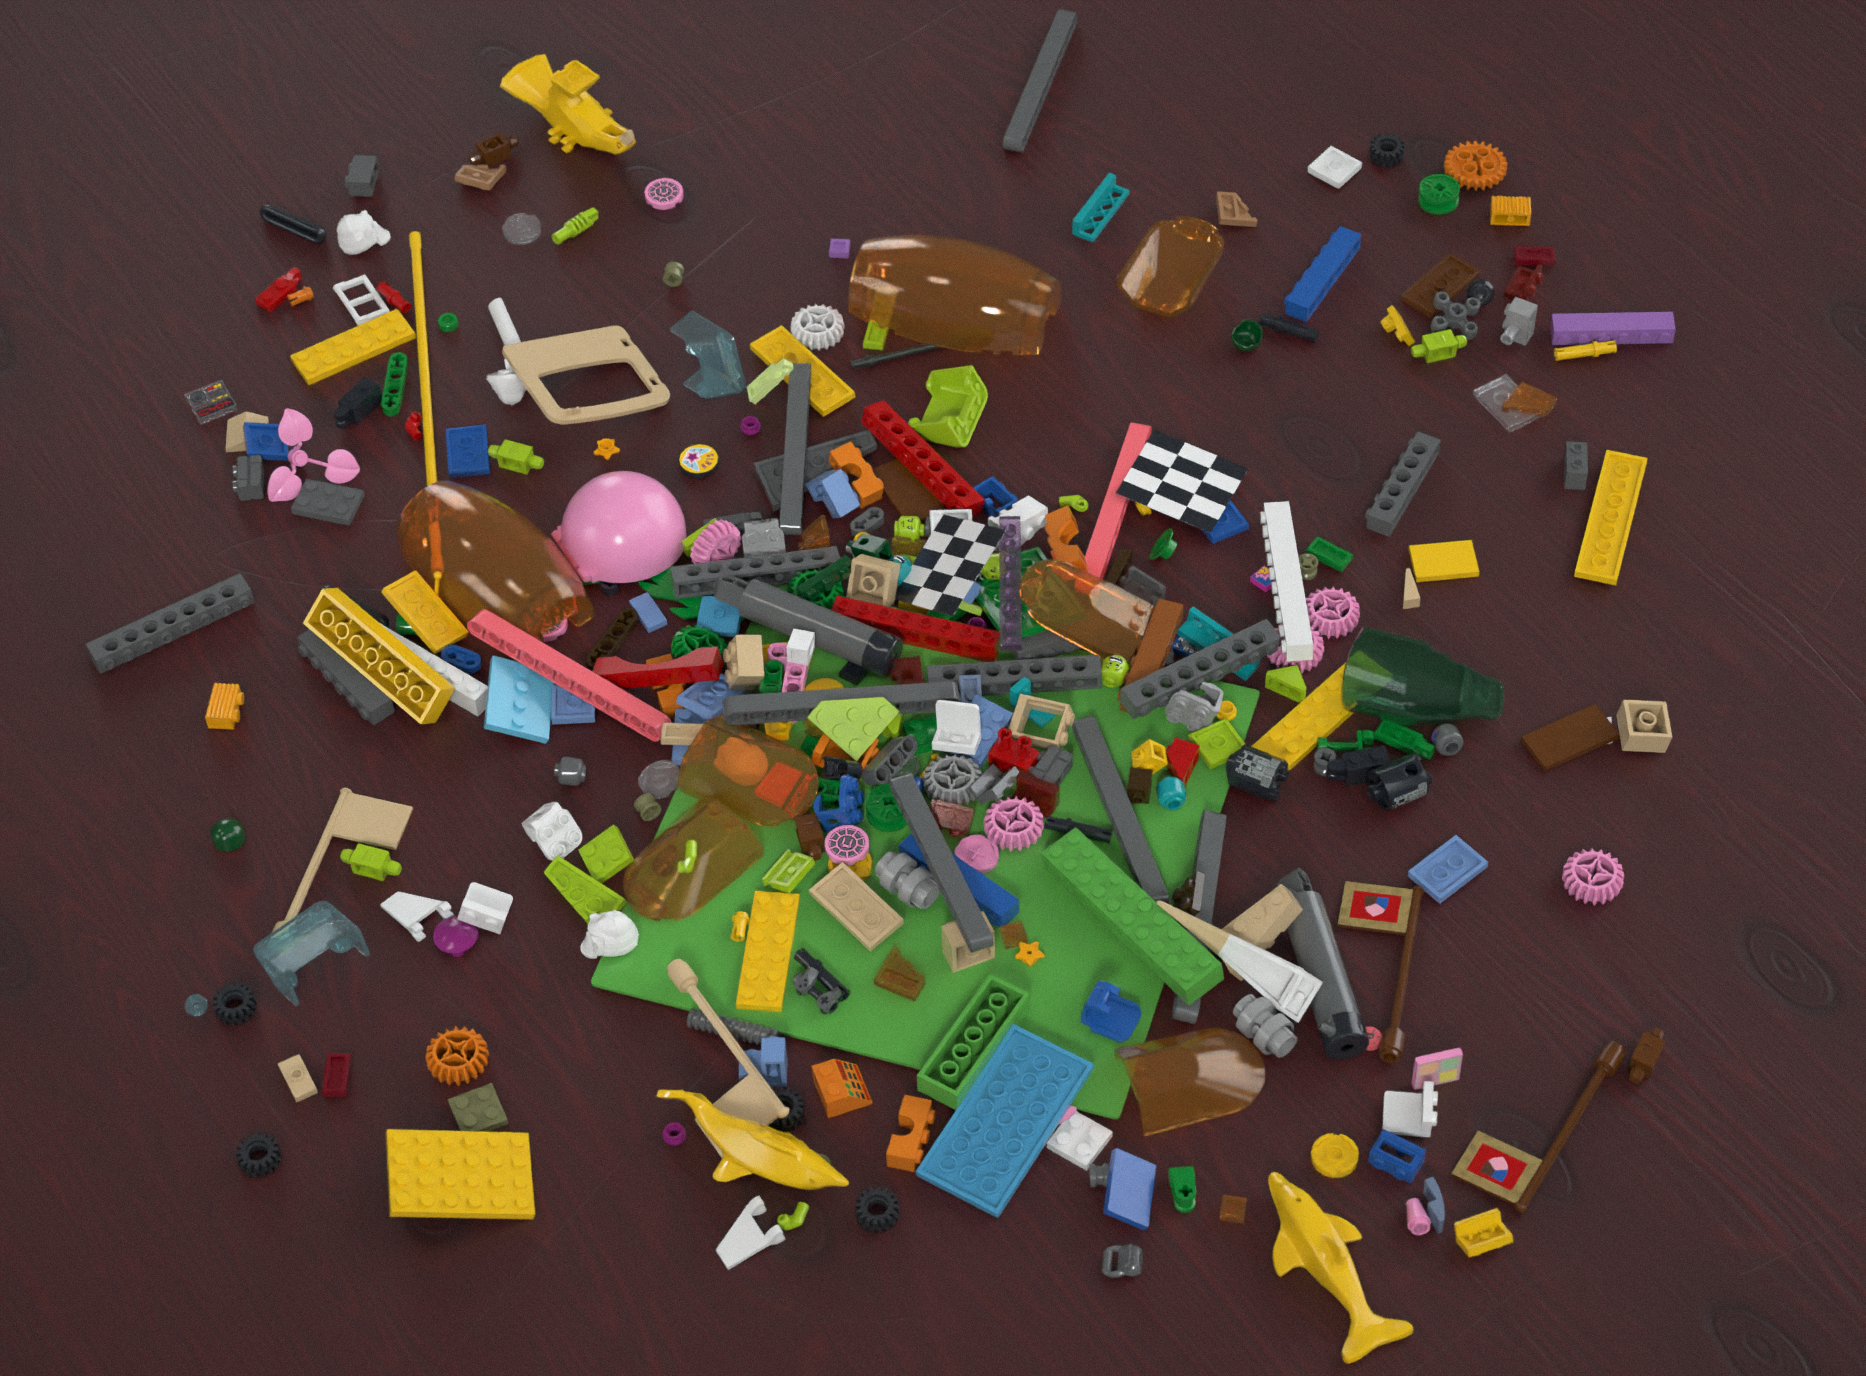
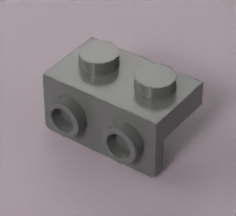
(992, 783)

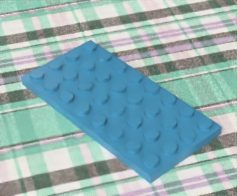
(1005, 1120)

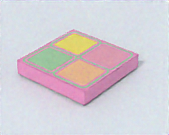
(1437, 1068)

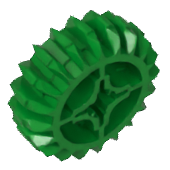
(823, 599)
(692, 638)

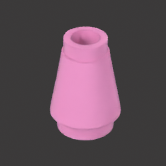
(1417, 1218)

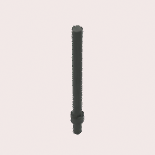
(871, 360)

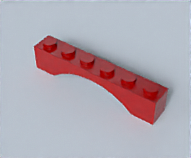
(696, 666)

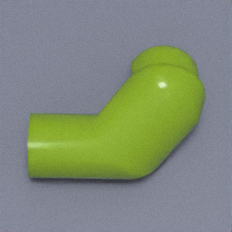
(1074, 501)
(690, 857)
(789, 1222)

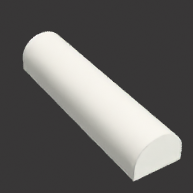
(503, 322)

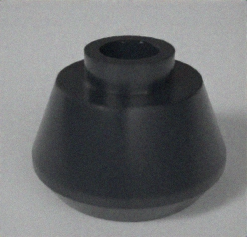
(1483, 297)

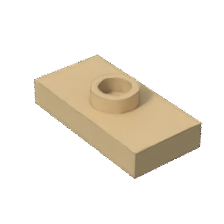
(679, 733)
(297, 1078)

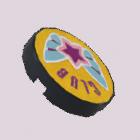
(698, 461)

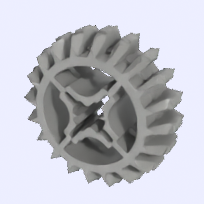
(941, 774)

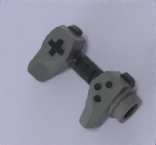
(805, 985)

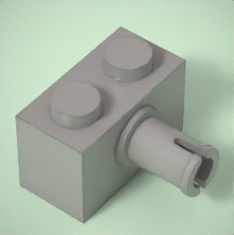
(1519, 321)

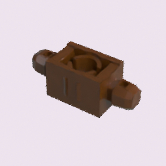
(493, 149)
(810, 835)
(1646, 1055)

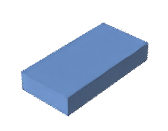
(648, 612)

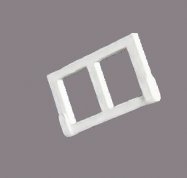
(342, 286)

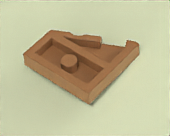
(479, 176)
(1233, 211)

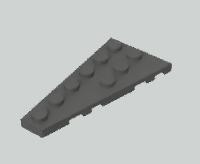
(817, 456)

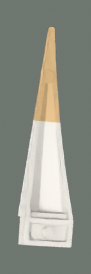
(1278, 980)

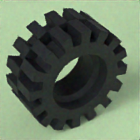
(1387, 142)
(233, 993)
(795, 1116)
(258, 1166)
(872, 1198)

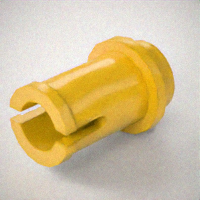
(740, 922)

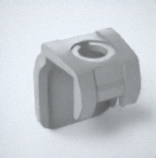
(763, 538)
(1195, 710)

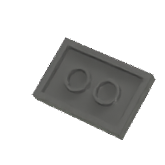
(327, 502)

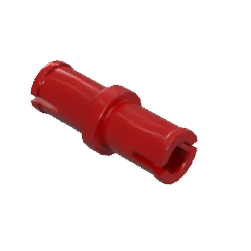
(393, 297)

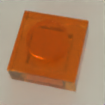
(1013, 934)
(1233, 1209)

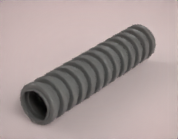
(738, 1029)

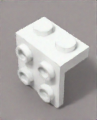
(957, 727)
(485, 907)
(1410, 1112)

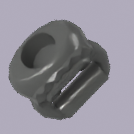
(1129, 1261)

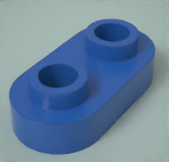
(463, 658)

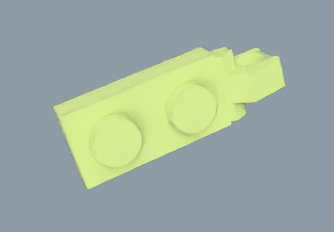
(768, 380)

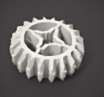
(817, 326)

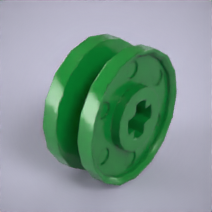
(1439, 194)
(883, 810)

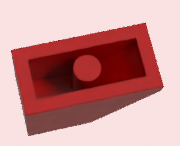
(1182, 759)

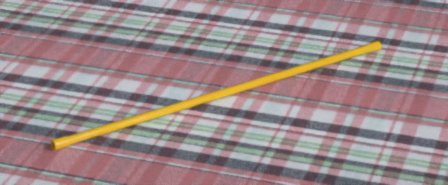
(430, 460)

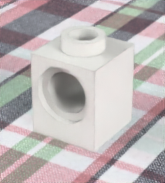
(800, 647)

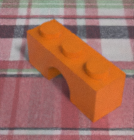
(850, 461)
(668, 697)
(906, 1151)

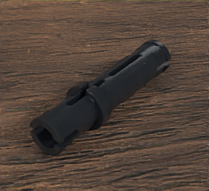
(1285, 326)
(1089, 831)
(824, 976)

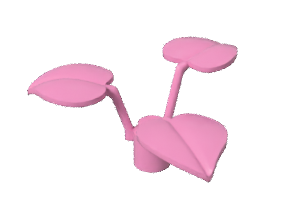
(292, 430)

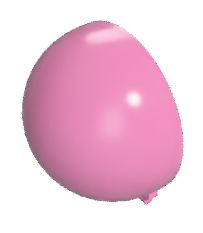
(621, 528)

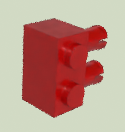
(1010, 753)

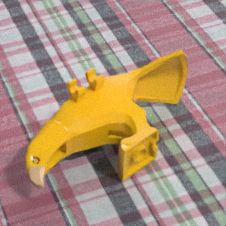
(568, 105)

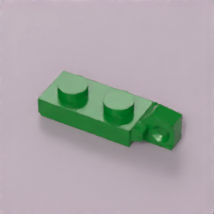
(1404, 739)

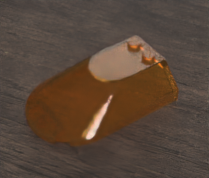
(1171, 265)
(1084, 608)
(748, 773)
(723, 853)
(1192, 1077)

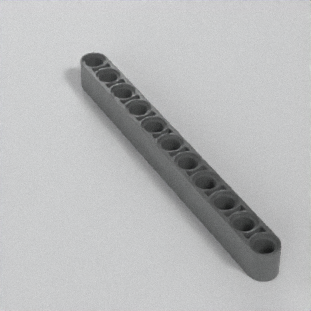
(1040, 81)
(795, 449)
(798, 704)
(1119, 808)
(1207, 862)
(941, 863)

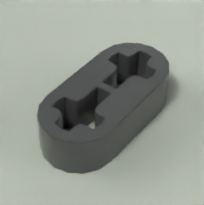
(866, 522)

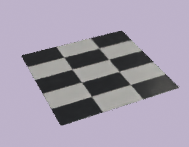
(1182, 481)
(949, 564)

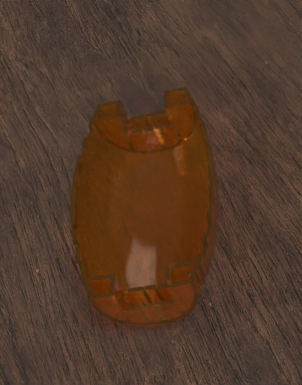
(953, 293)
(490, 560)

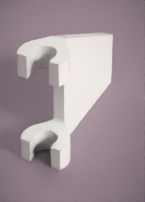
(412, 909)
(746, 1237)

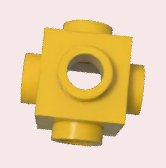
(1149, 756)

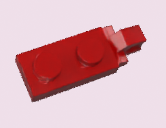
(278, 291)

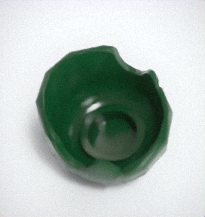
(1247, 335)
(227, 835)

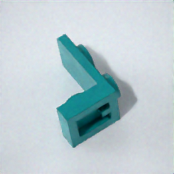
(1024, 687)

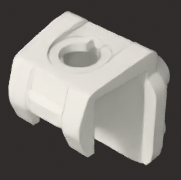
(553, 830)

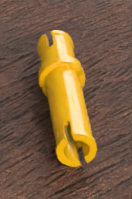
(1593, 349)

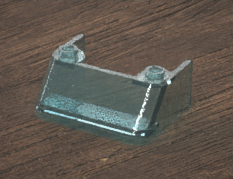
(717, 354)
(302, 941)

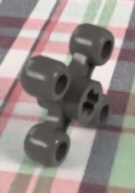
(1455, 315)

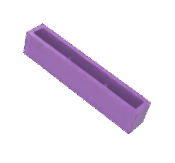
(1604, 327)

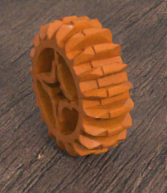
(455, 1063)

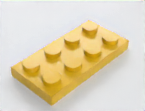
(425, 612)

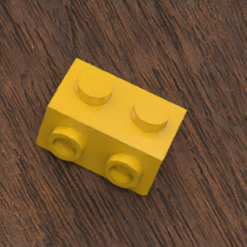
(1482, 1233)

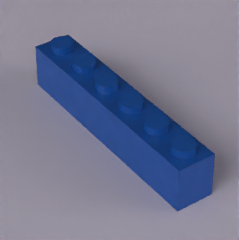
(1322, 273)
(991, 898)

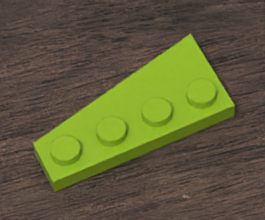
(581, 890)

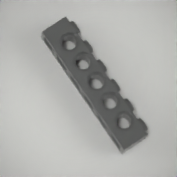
(1402, 484)

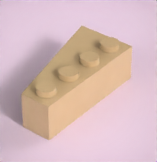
(1265, 920)

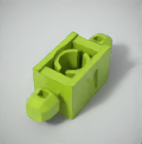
(1439, 346)
(515, 456)
(371, 862)

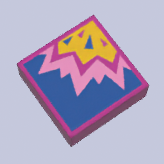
(1261, 579)

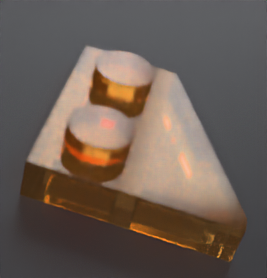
(1530, 401)
(899, 976)

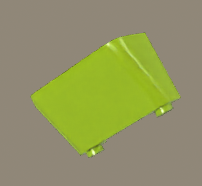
(954, 406)

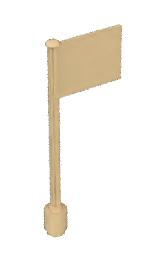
(358, 820)
(751, 1096)

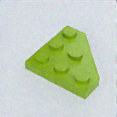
(853, 722)

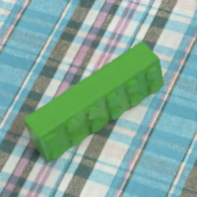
(972, 1041)

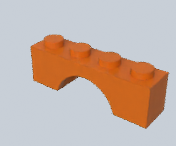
(1061, 528)

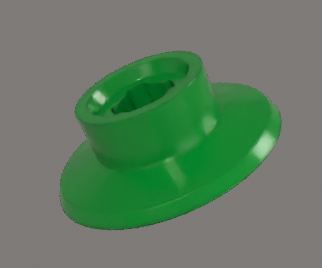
(1164, 546)

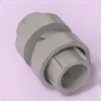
(900, 875)
(1270, 1030)

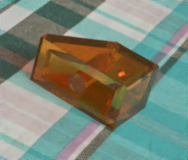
(815, 535)

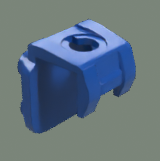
(848, 810)
(1109, 1013)

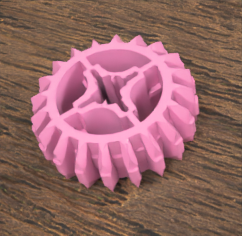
(716, 543)
(1332, 607)
(1280, 661)
(1013, 817)
(1605, 883)

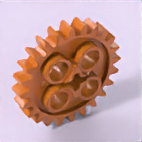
(1488, 162)

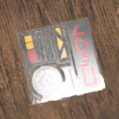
(210, 402)

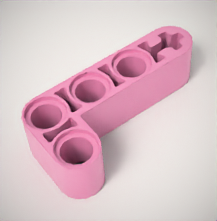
(795, 674)

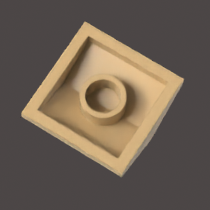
(235, 434)

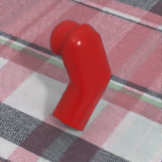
(412, 425)

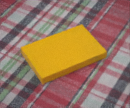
(1443, 561)

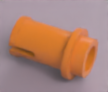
(301, 295)

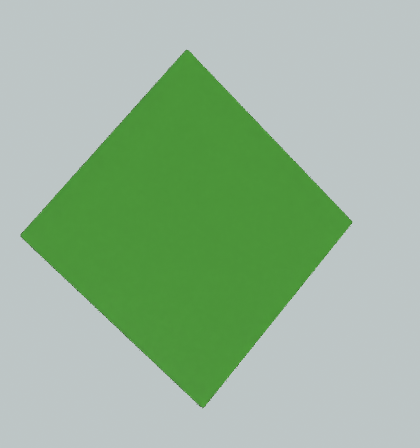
(1074, 941)

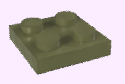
(478, 1110)

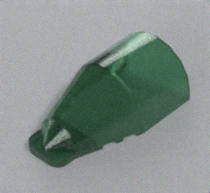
(1413, 683)

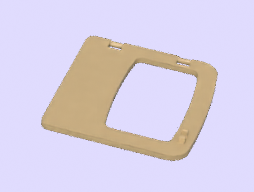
(577, 350)

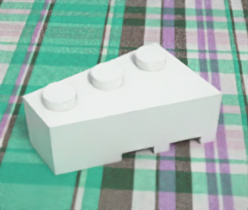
(1031, 516)

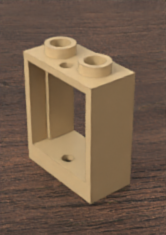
(1021, 713)

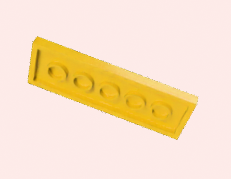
(352, 346)
(826, 388)
(768, 951)

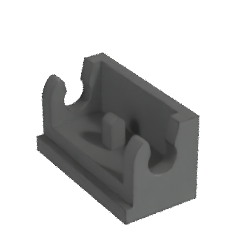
(1143, 586)

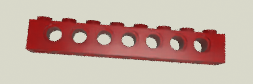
(920, 458)
(924, 630)

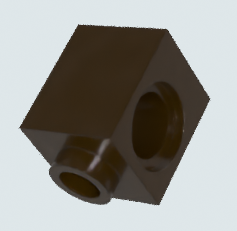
(1139, 785)

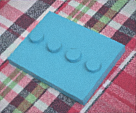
(518, 701)

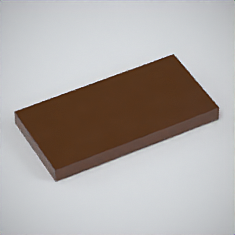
(1447, 276)
(905, 491)
(1569, 737)

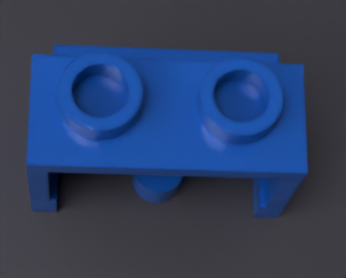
(999, 492)
(1392, 1164)

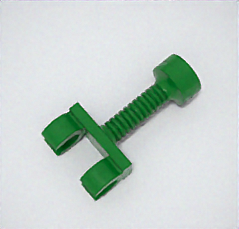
(1365, 738)

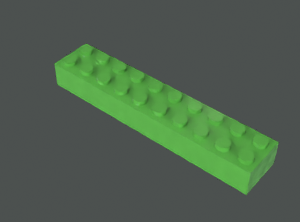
(1133, 916)

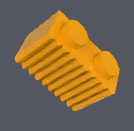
(1510, 210)
(224, 706)

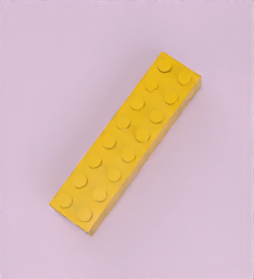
(379, 655)

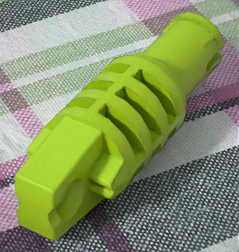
(576, 225)

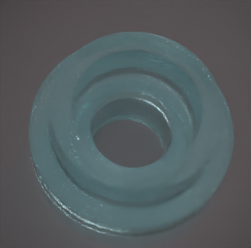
(195, 1000)

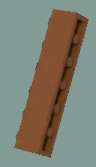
(1156, 642)

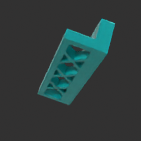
(1093, 208)
(1202, 635)

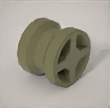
(673, 274)
(1308, 566)
(647, 807)

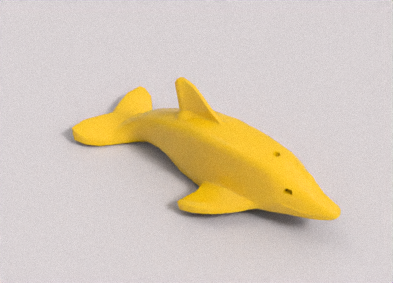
(758, 1149)
(1318, 1243)

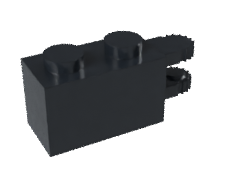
(358, 403)
(1356, 765)

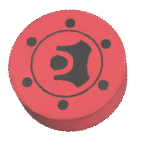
(1374, 1038)

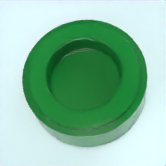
(448, 322)

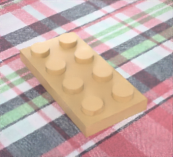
(856, 906)

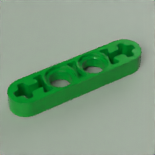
(398, 384)

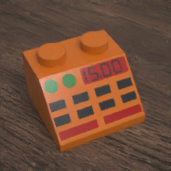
(840, 1087)

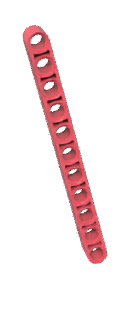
(1115, 505)
(568, 674)

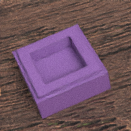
(839, 248)

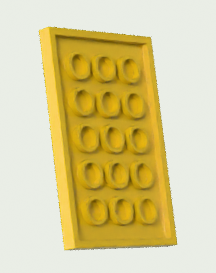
(459, 1174)

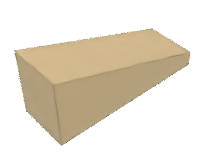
(1411, 594)

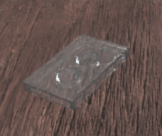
(1494, 395)

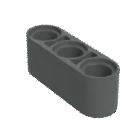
(899, 751)

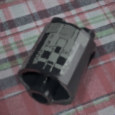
(1257, 772)
(1398, 782)

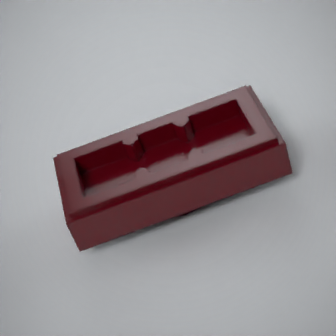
(1534, 255)
(336, 1075)

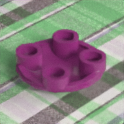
(455, 936)

